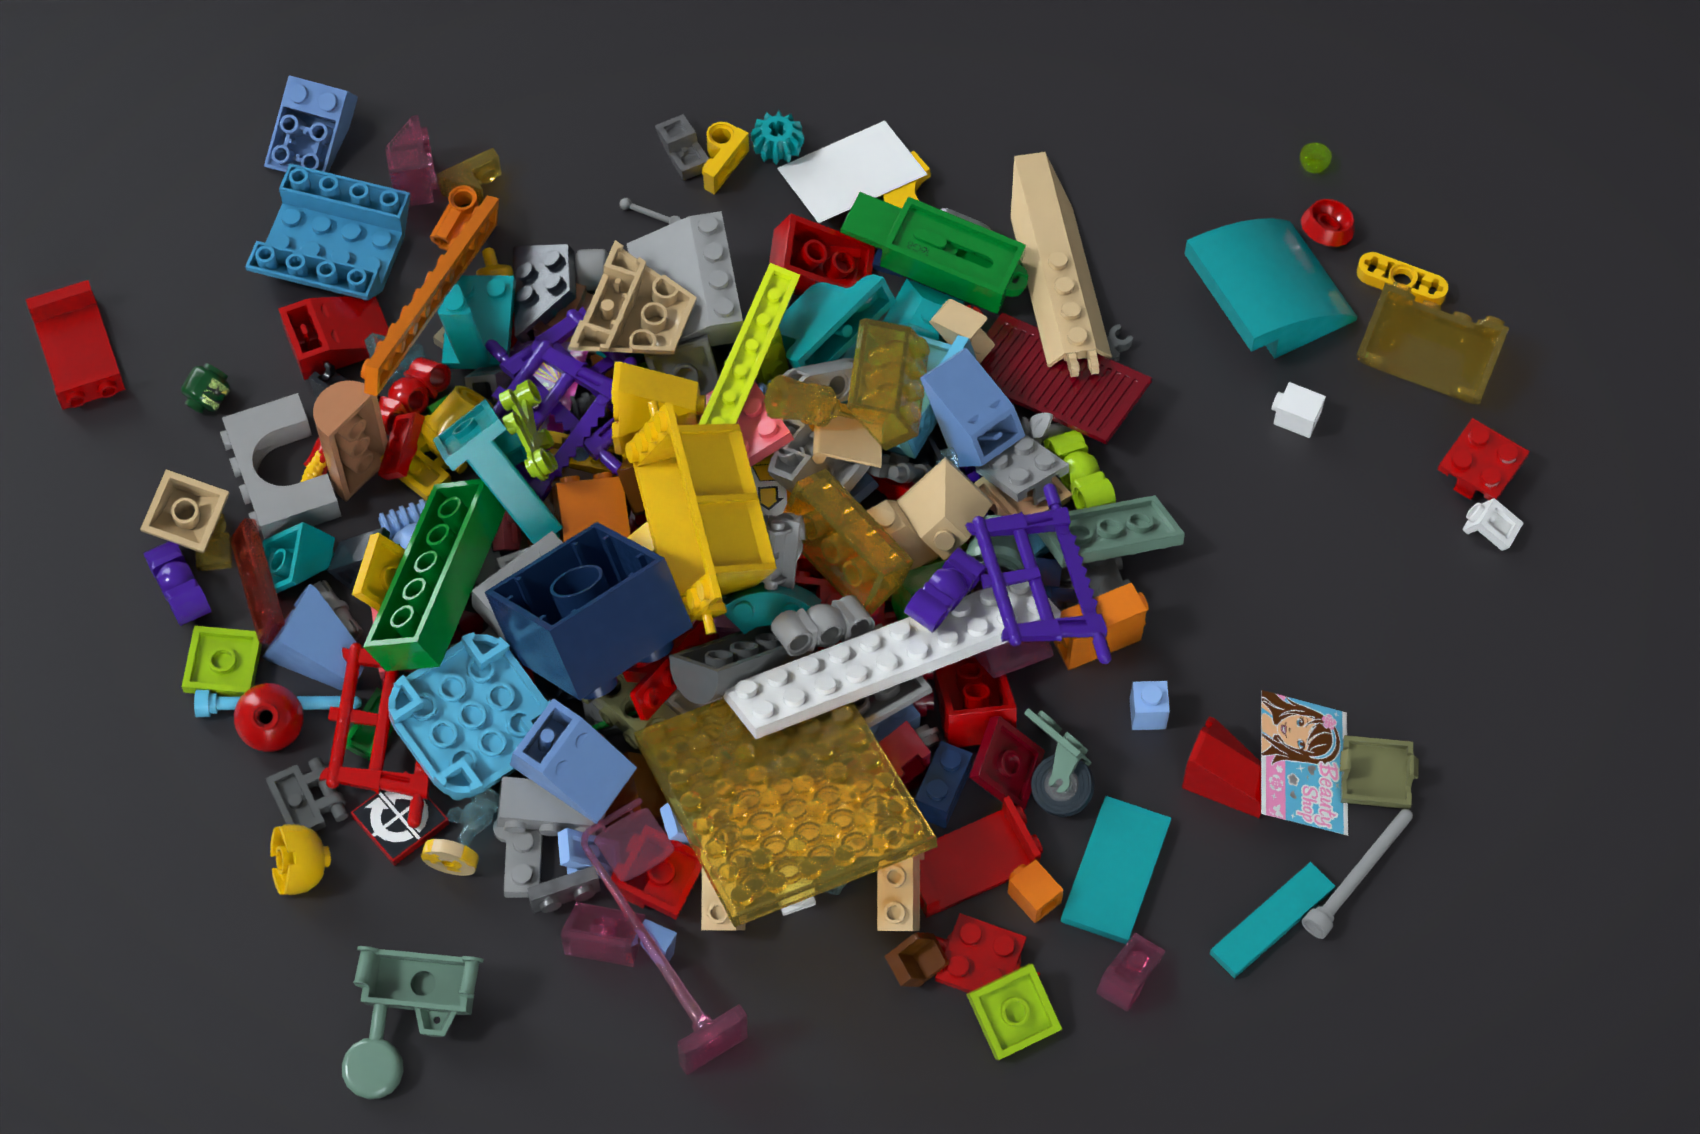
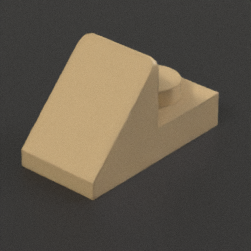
(960, 320)

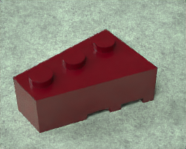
(907, 755)

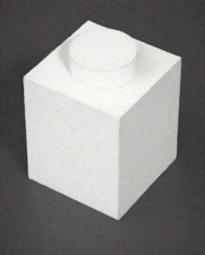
(1298, 409)

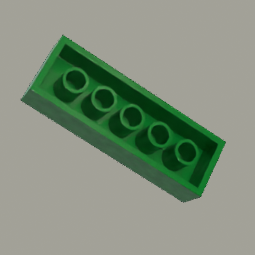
(435, 576)

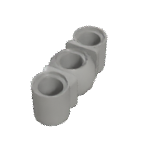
(822, 625)

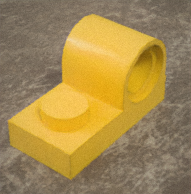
(723, 156)

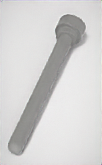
(1320, 920)

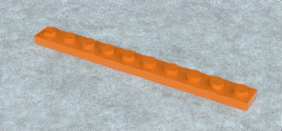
(429, 297)

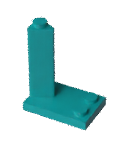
(472, 314)
(472, 441)

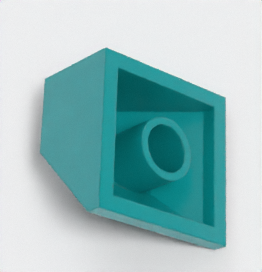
(916, 307)
(297, 554)

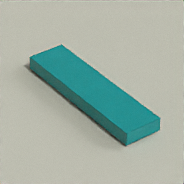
(1272, 920)

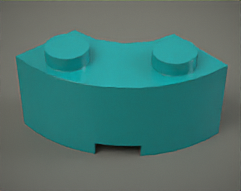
(760, 606)

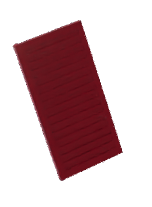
(1084, 403)

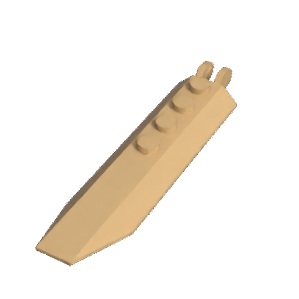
(1056, 266)

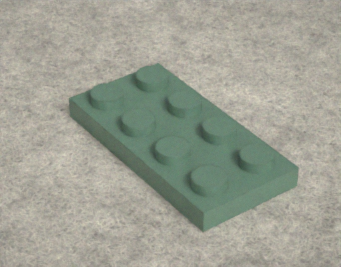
(1118, 530)

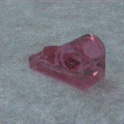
(1129, 971)

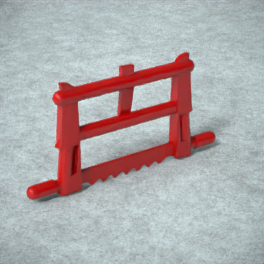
(374, 778)

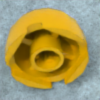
(298, 858)

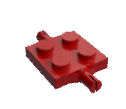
(979, 954)

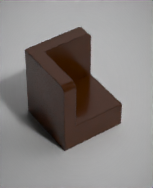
(917, 959)

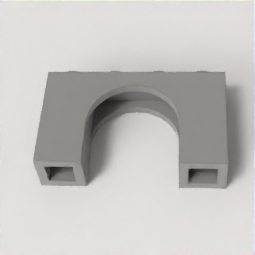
(252, 437)

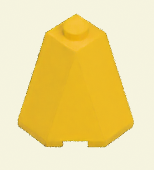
(636, 387)

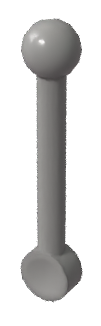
(626, 204)

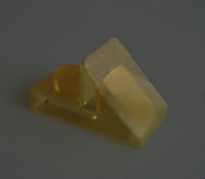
(472, 173)

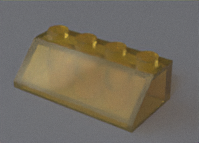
(887, 382)
(847, 541)

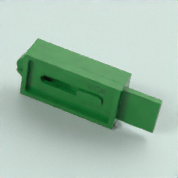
(940, 250)

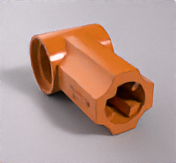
(454, 216)

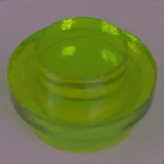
(1315, 157)

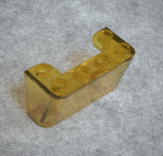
(1432, 345)

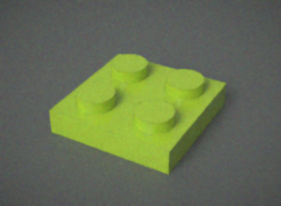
(221, 661)
(1014, 1011)

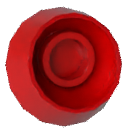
(1329, 223)

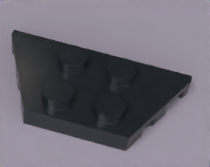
(543, 284)

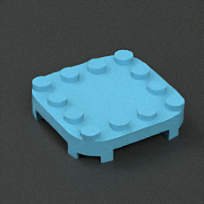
(466, 714)

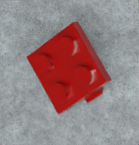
(1482, 461)

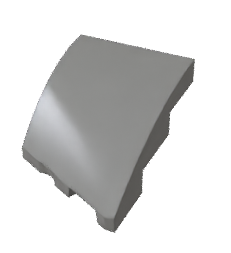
(796, 462)

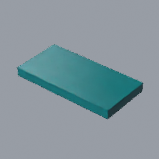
(1116, 870)

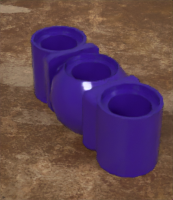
(177, 582)
(945, 589)

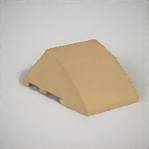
(633, 309)

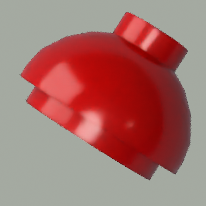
(286, 719)

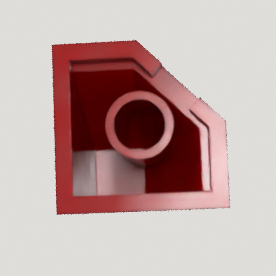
(1224, 770)

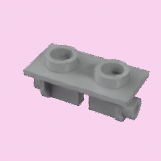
(784, 541)

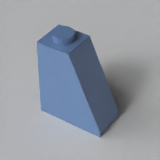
(312, 641)

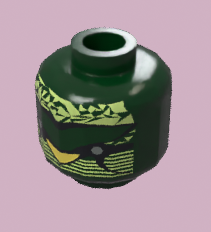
(205, 388)

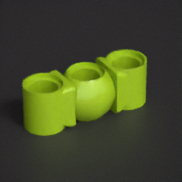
(1084, 480)

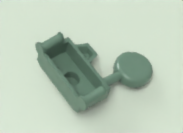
(409, 981)

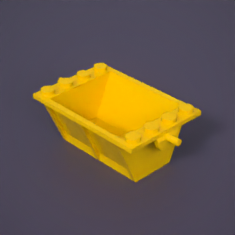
(701, 509)

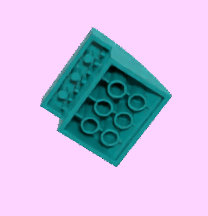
(1269, 284)

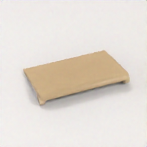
(846, 441)

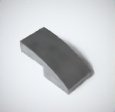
(682, 146)

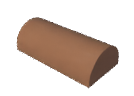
(350, 435)

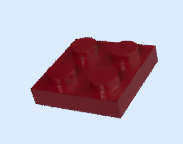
(1006, 762)

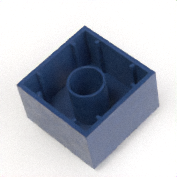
(590, 611)

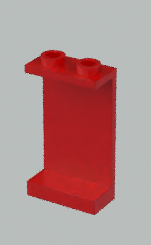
(75, 345)
(976, 858)

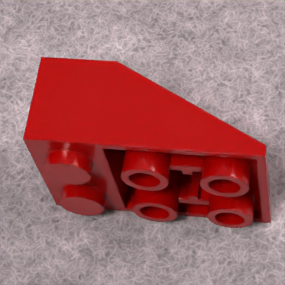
(331, 331)

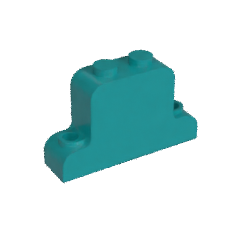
(828, 316)

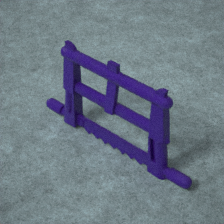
(571, 371)
(600, 440)
(1049, 628)

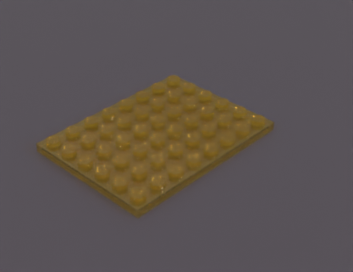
(783, 809)

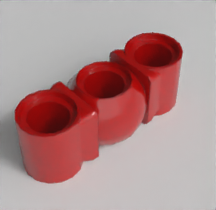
(413, 391)

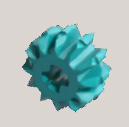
(777, 137)

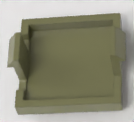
(1377, 772)

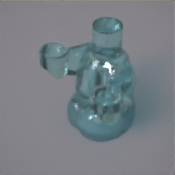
(475, 815)

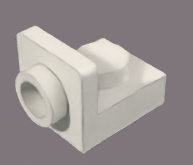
(1494, 523)

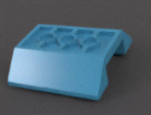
(333, 233)

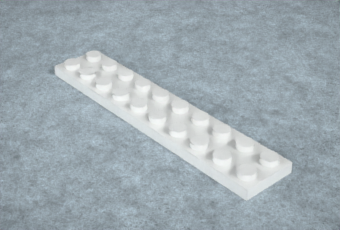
(874, 662)

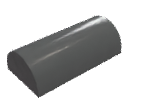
(716, 666)

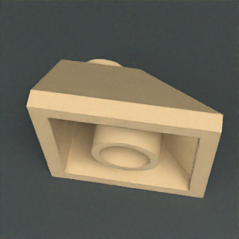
(942, 506)
(184, 511)
(893, 520)

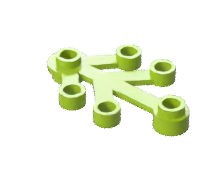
(538, 461)

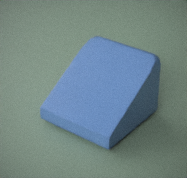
(663, 938)

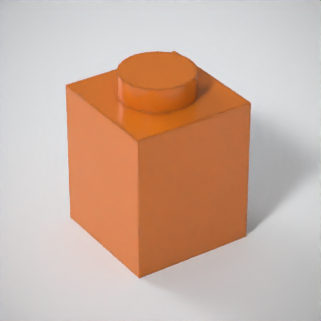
(1034, 890)

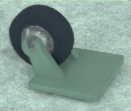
(1064, 780)

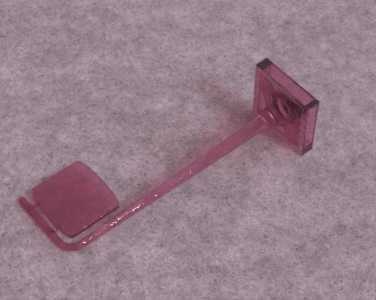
(631, 849)

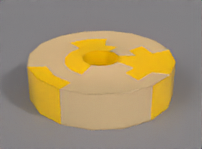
(450, 857)

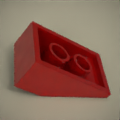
(819, 254)
(968, 700)

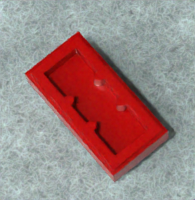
(401, 446)

